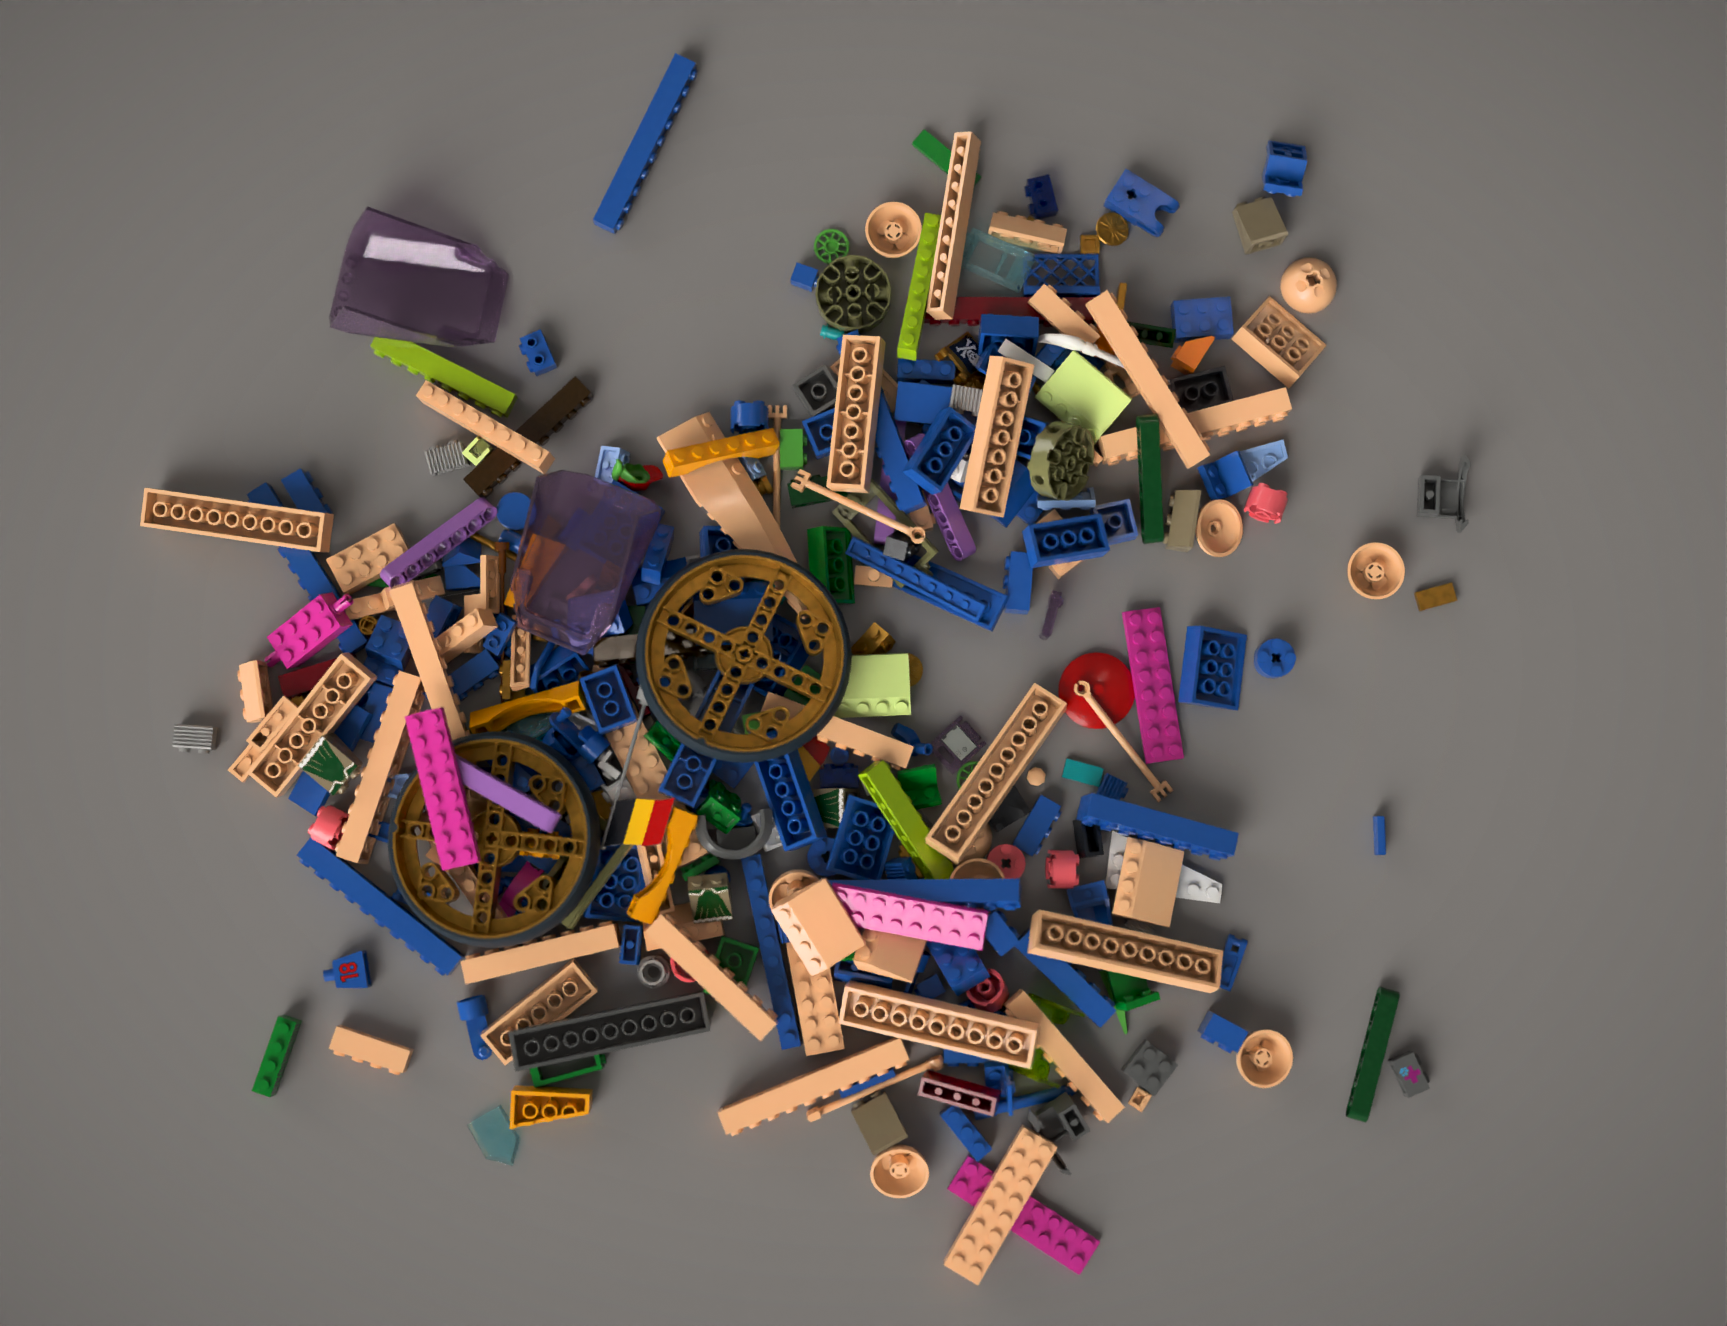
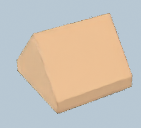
(1140, 1099)

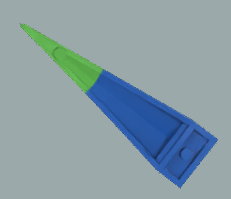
(1093, 904)

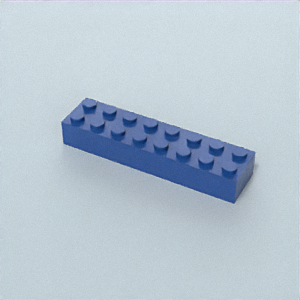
(690, 768)
(1157, 826)

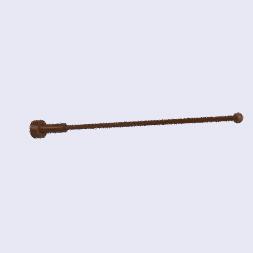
(502, 547)

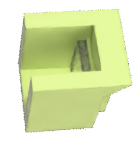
(477, 450)

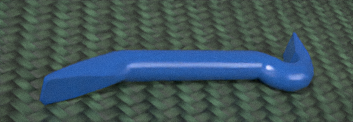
(540, 663)

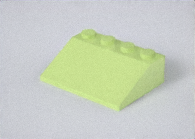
(1083, 396)
(877, 686)

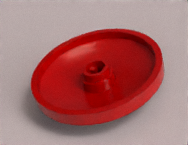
(1109, 685)

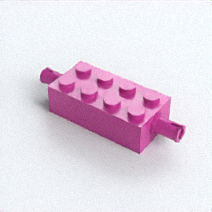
(309, 630)

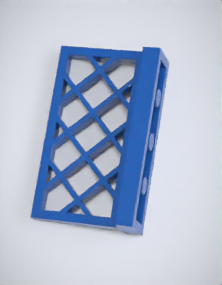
(1065, 290)

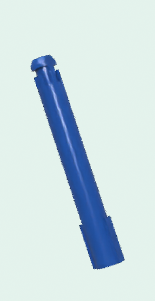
(1029, 1100)

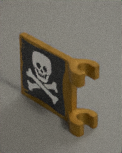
(963, 354)

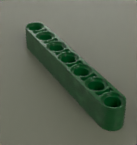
(1150, 478)
(1372, 1054)

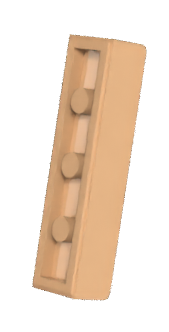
(520, 658)

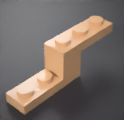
(489, 594)
(384, 603)
(262, 737)

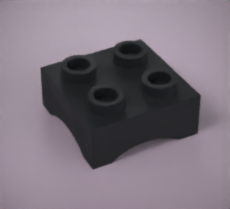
(1010, 810)

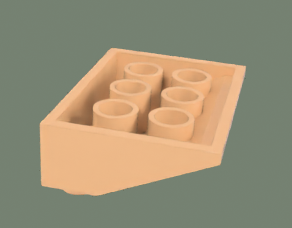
(1279, 342)
(1148, 882)
(818, 926)
(890, 955)

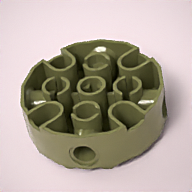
(871, 289)
(1061, 460)

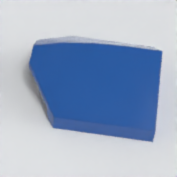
(465, 553)

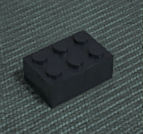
(1202, 389)

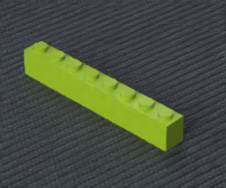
(919, 289)
(447, 374)
(904, 820)

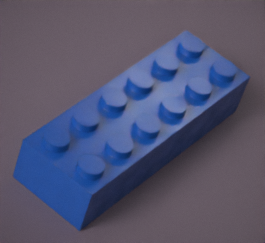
(791, 800)
(1071, 983)

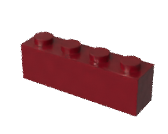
(305, 679)
(959, 1093)

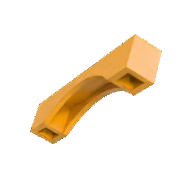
(691, 457)
(552, 700)
(647, 902)

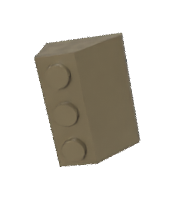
(1182, 520)

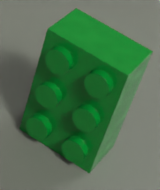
(737, 957)

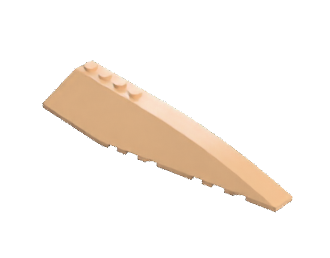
(730, 496)

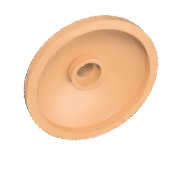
(1219, 528)

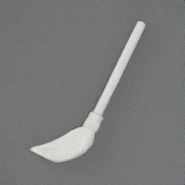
(1076, 343)

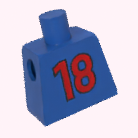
(350, 971)

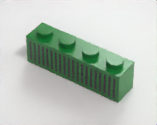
(276, 1055)

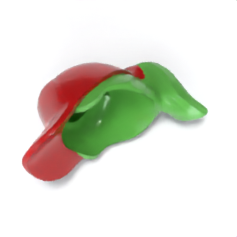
(637, 476)

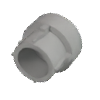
(664, 971)

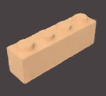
(1061, 316)
(466, 633)
(651, 863)
(371, 1049)

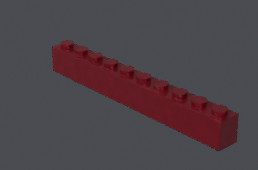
(969, 310)

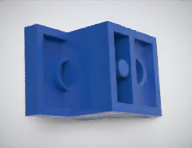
(1284, 168)
(387, 650)

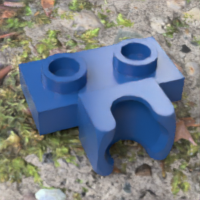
(499, 637)

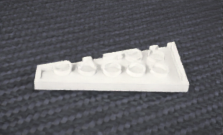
(1191, 883)

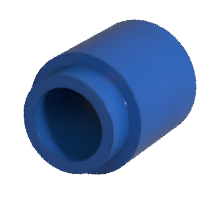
(512, 537)

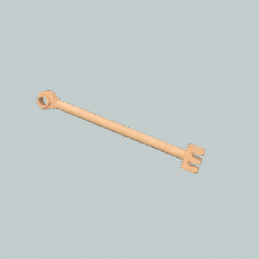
(777, 416)
(805, 482)
(1158, 787)
(935, 1063)

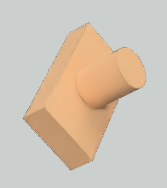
(871, 577)

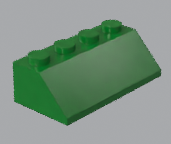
(830, 563)

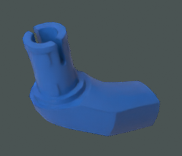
(909, 737)

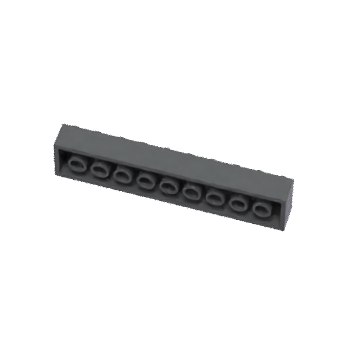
(608, 1030)

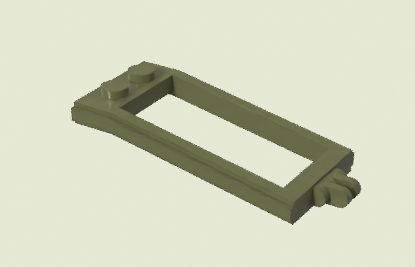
(846, 514)
(573, 918)

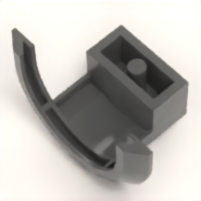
(1444, 496)
(738, 841)
(1056, 1121)

